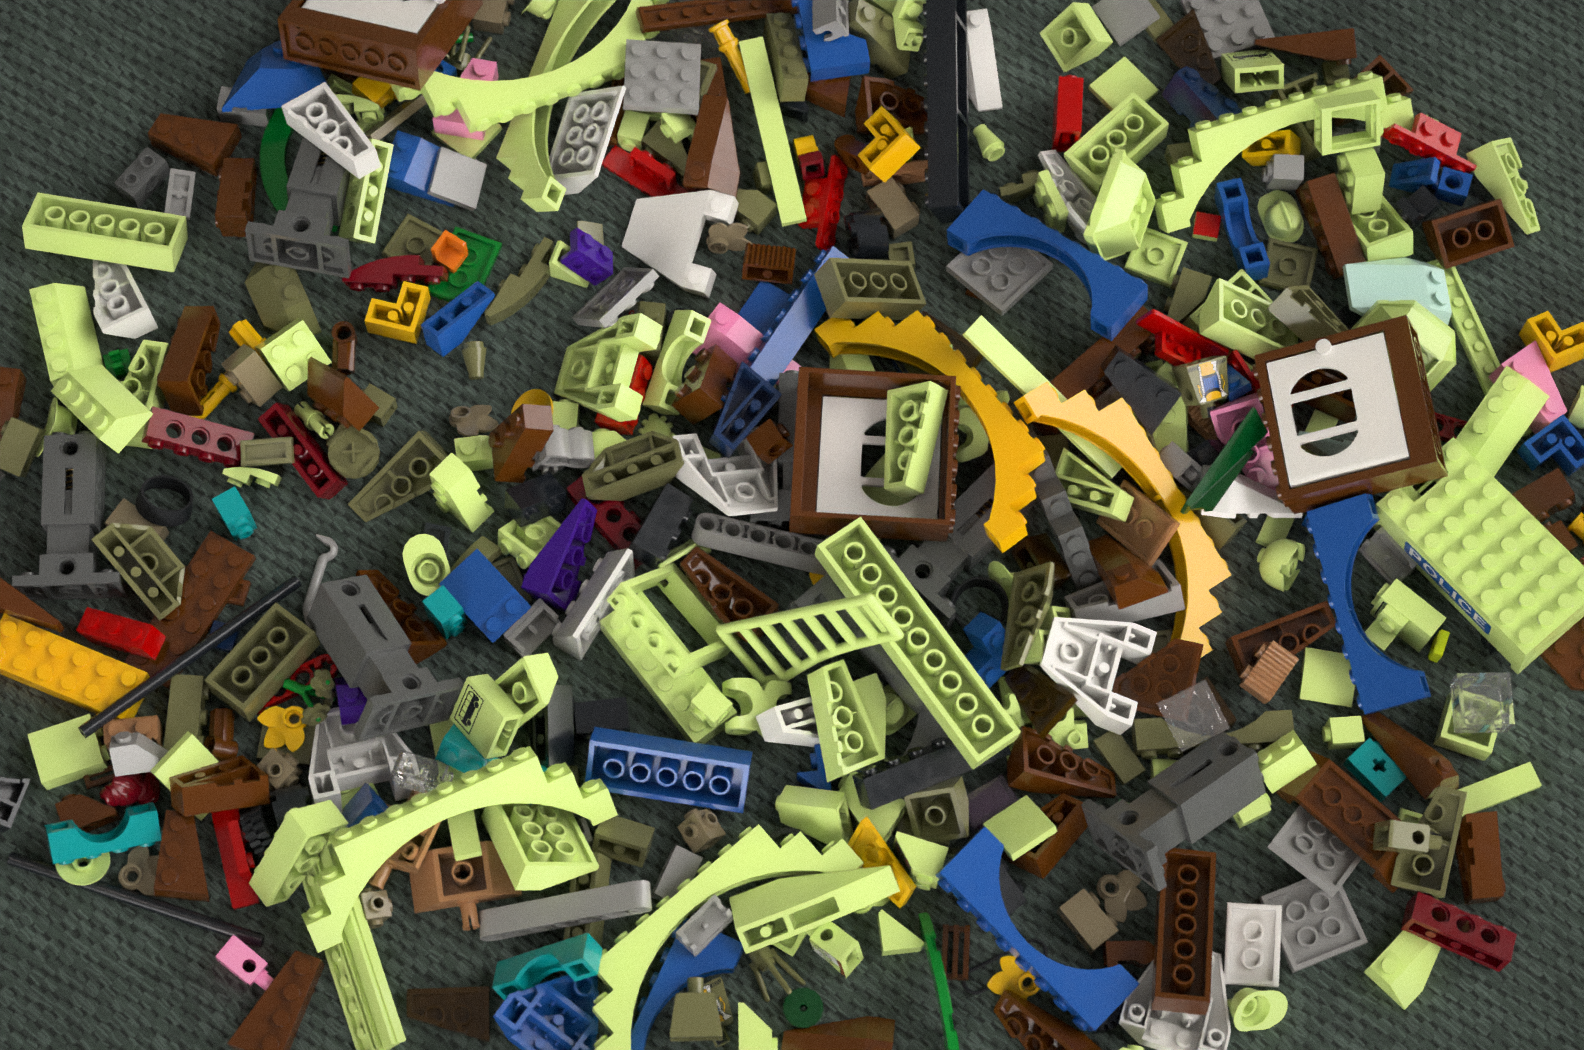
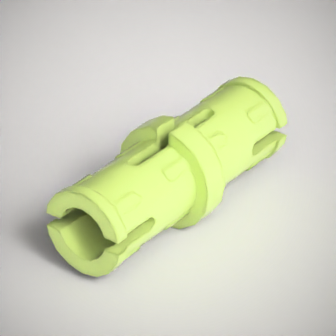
(314, 420)

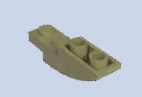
(518, 291)

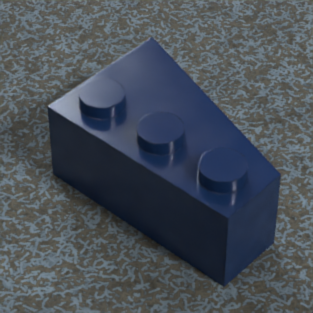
(1197, 98)
(743, 409)

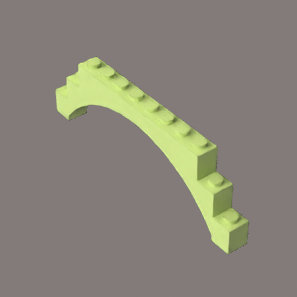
(493, 102)
(526, 139)
(1221, 140)
(374, 839)
(749, 860)

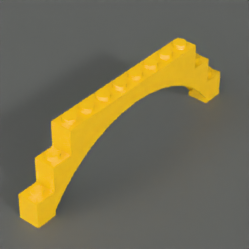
(921, 346)
(1123, 439)

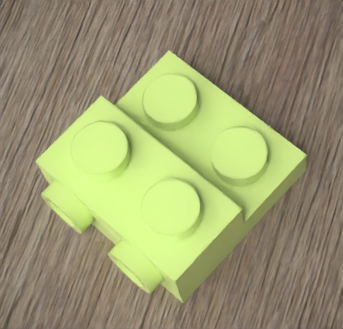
(526, 541)

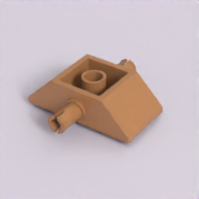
(407, 857)
(440, 887)

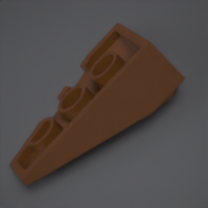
(1325, 46)
(423, 636)

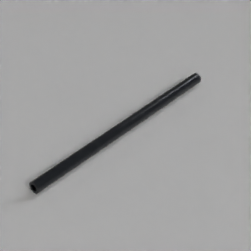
(189, 657)
(142, 901)

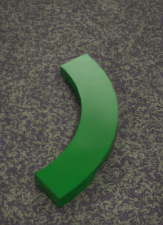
(273, 159)
(939, 980)

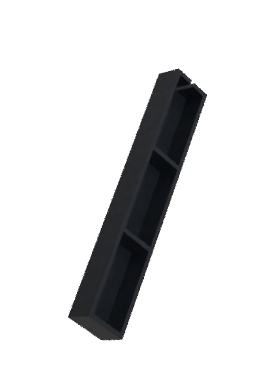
(946, 108)

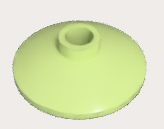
(85, 875)

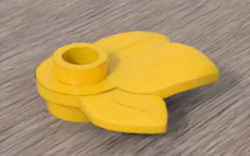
(280, 729)
(1012, 978)

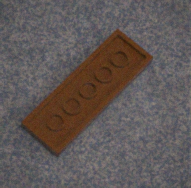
(207, 586)

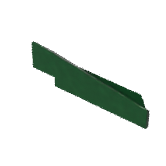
(1227, 464)

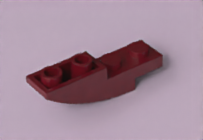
(385, 272)

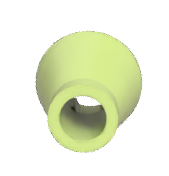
(990, 145)

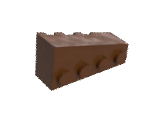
(189, 360)
(1291, 632)
(281, 1008)

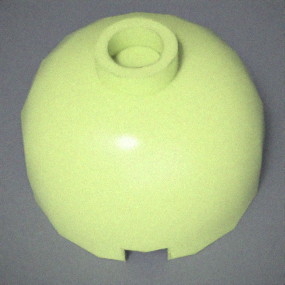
(1280, 562)

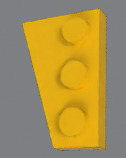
(875, 852)

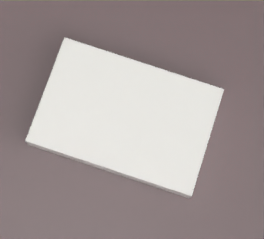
(1253, 944)

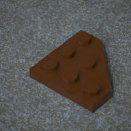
(1567, 656)
(1160, 675)

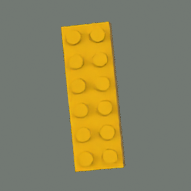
(65, 668)

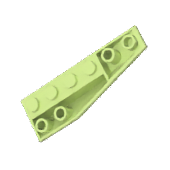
(805, 902)

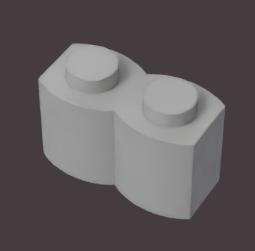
(568, 448)

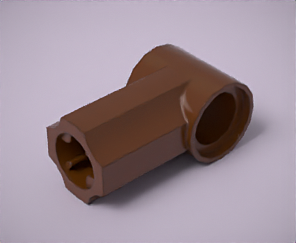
(344, 350)
(221, 732)

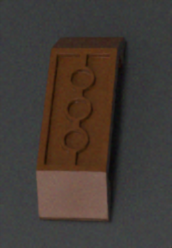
(1345, 811)

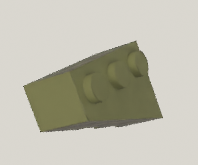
(878, 30)
(1305, 313)

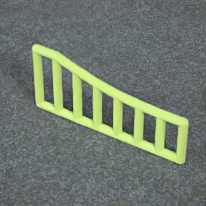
(808, 615)

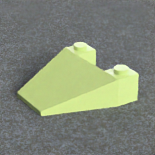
(602, 364)

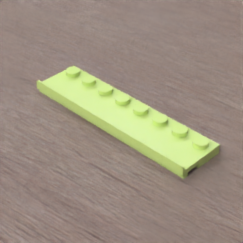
(358, 972)

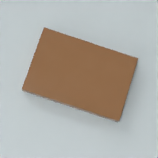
(1146, 527)

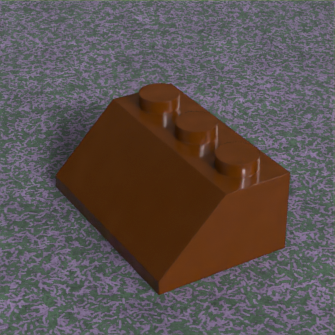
(1468, 233)
(338, 396)

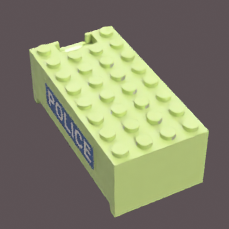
(1488, 557)

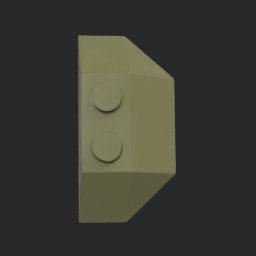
(280, 297)
(633, 467)
(145, 564)

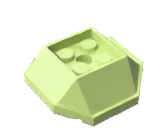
(1120, 209)
(1435, 336)

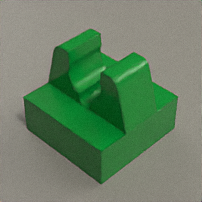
(118, 362)

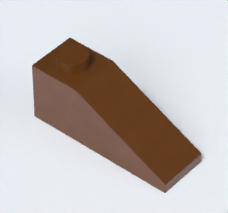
(11, 393)

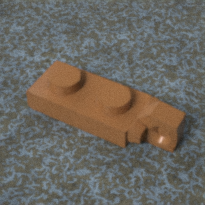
(909, 173)

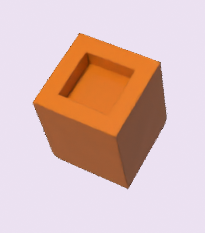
(449, 251)

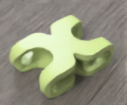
(977, 439)
(752, 701)

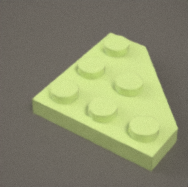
(1175, 422)

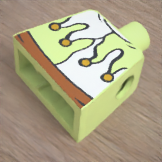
(836, 947)

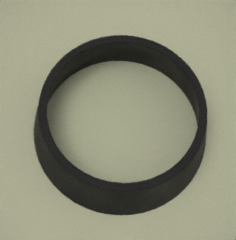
(161, 516)
(985, 583)

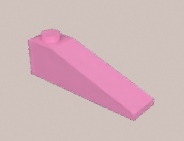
(1227, 420)

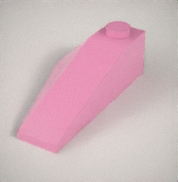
(734, 336)

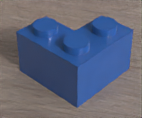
(1556, 441)
(988, 641)

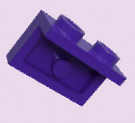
(588, 257)

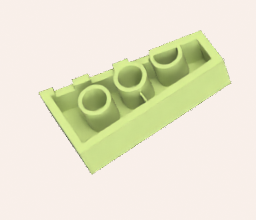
(143, 380)
(911, 436)
(841, 722)
(295, 850)

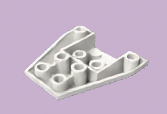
(1178, 1030)

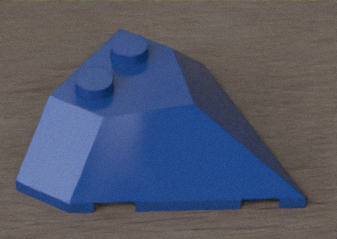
(271, 81)
(551, 1015)

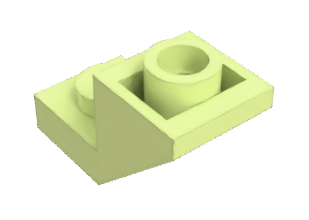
(907, 28)
(677, 126)
(1386, 627)

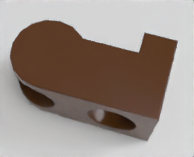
(848, 152)
(1138, 953)

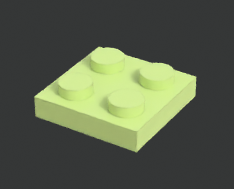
(1050, 200)

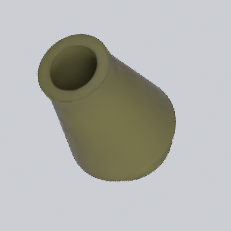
(474, 358)

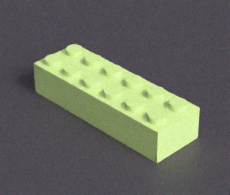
(105, 232)
(670, 693)

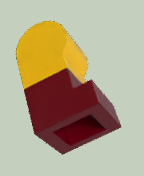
(806, 155)

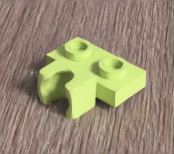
(1070, 732)

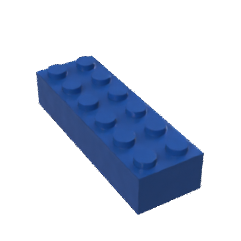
(669, 769)

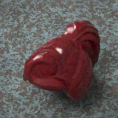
(131, 789)

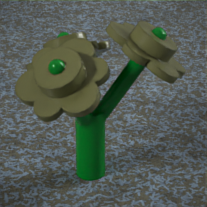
(322, 685)

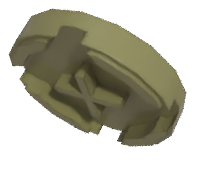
(353, 453)

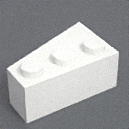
(790, 724)

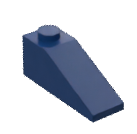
(456, 319)

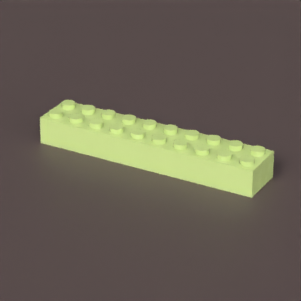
(926, 651)

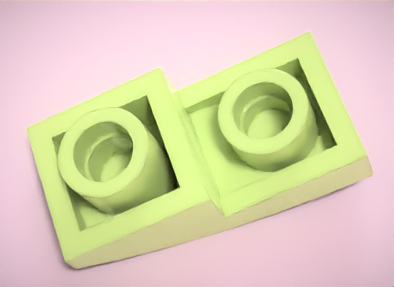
(365, 110)
(245, 475)

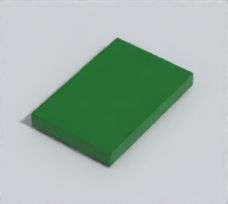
(475, 267)

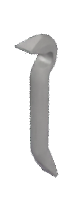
(318, 574)

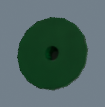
(803, 999)

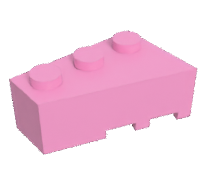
(453, 123)
(1531, 365)

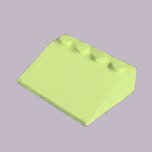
(538, 844)

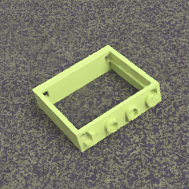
(655, 635)

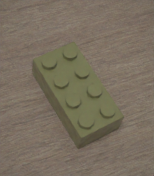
(866, 286)
(262, 661)

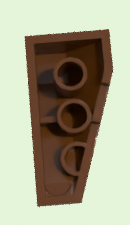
(899, 102)
(713, 151)
(1124, 573)
(725, 591)
(19, 606)
(1417, 760)
(1055, 769)
(1037, 1027)
(848, 1034)

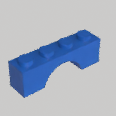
(1235, 215)

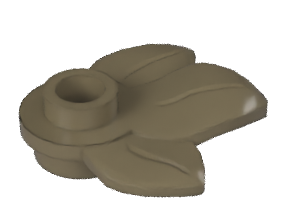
(727, 237)
(472, 420)
(145, 866)
(1125, 896)

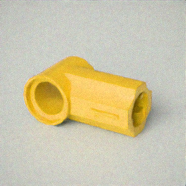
(244, 333)

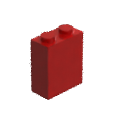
(1067, 112)

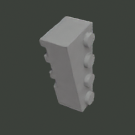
(1098, 604)

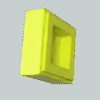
(1438, 645)

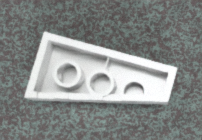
(330, 127)

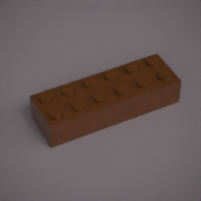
(1086, 370)
(1184, 933)

